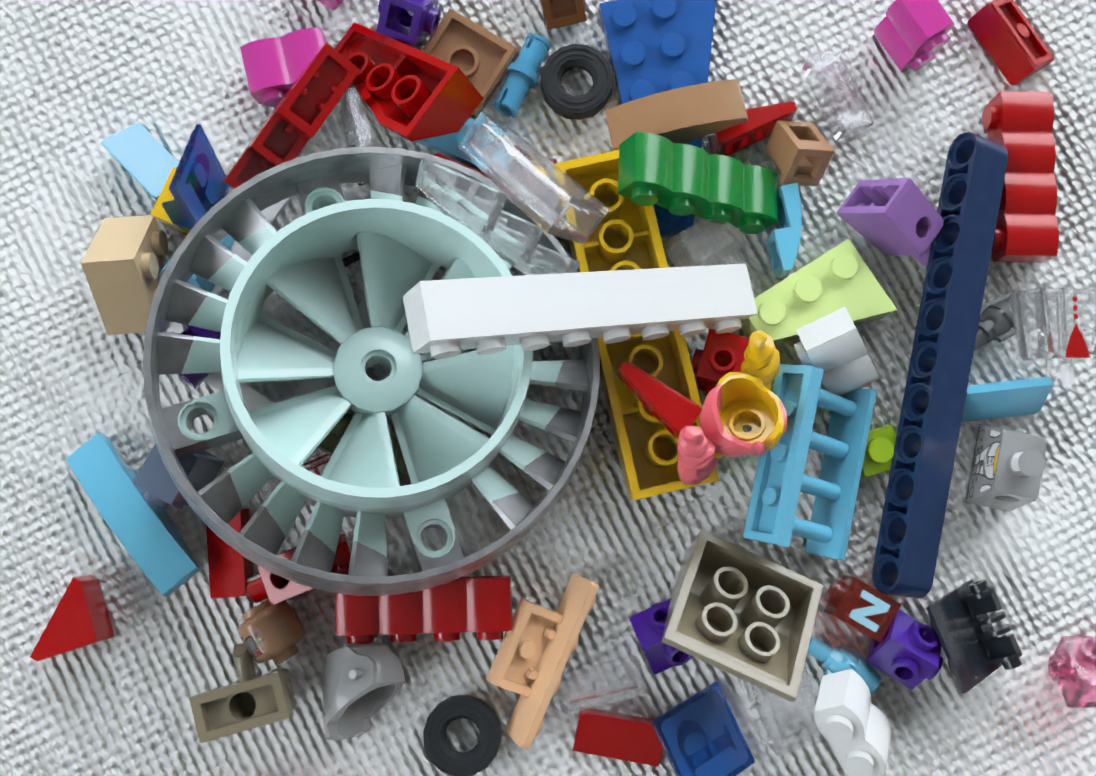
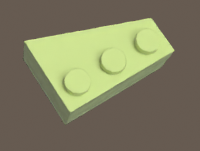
(817, 290)

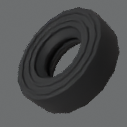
(583, 58)
(456, 762)

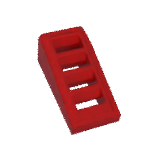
(757, 128)
(666, 404)

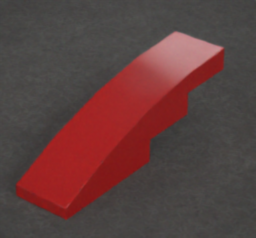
(296, 116)

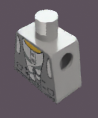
(1005, 468)

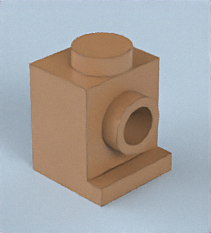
(799, 152)

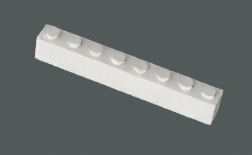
(575, 308)

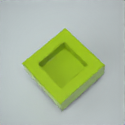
(879, 451)

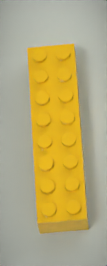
(629, 241)

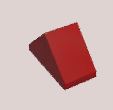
(77, 621)

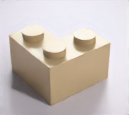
(124, 271)

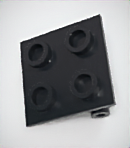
(968, 636)

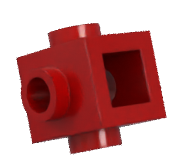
(720, 356)

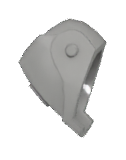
(356, 686)

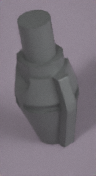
(995, 321)

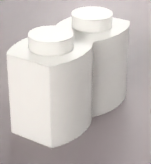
(838, 349)
(853, 724)

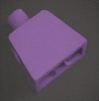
(893, 217)

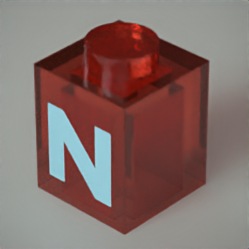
(860, 607)

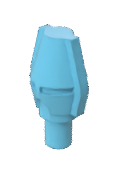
(842, 659)

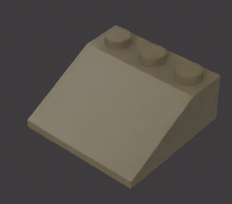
(743, 614)

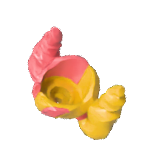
(736, 404)

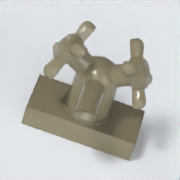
(246, 703)

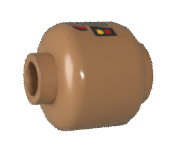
(271, 632)

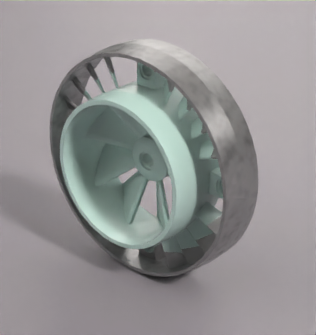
(442, 455)

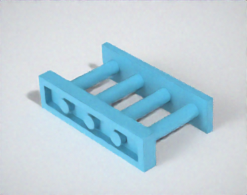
(781, 470)

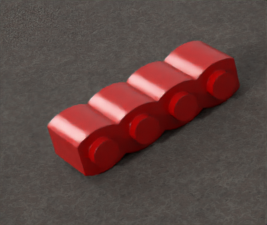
(1028, 202)
(446, 610)

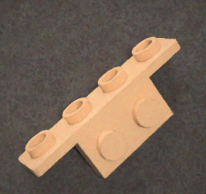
(536, 655)

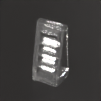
(358, 124)

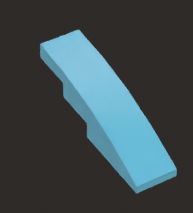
(137, 523)

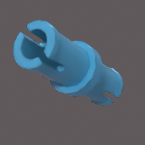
(522, 75)

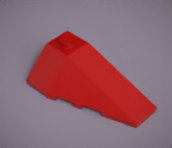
(407, 87)

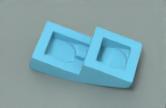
(784, 242)

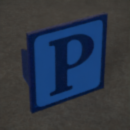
(196, 182)
(703, 736)

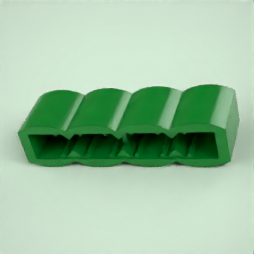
(697, 182)

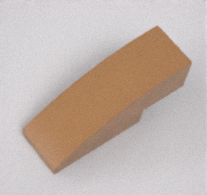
(680, 113)

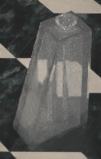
(532, 180)

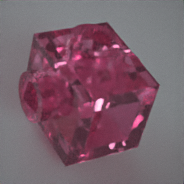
(1075, 670)

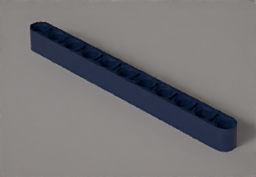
(939, 368)

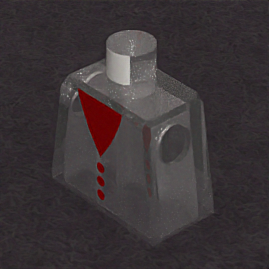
(1055, 328)

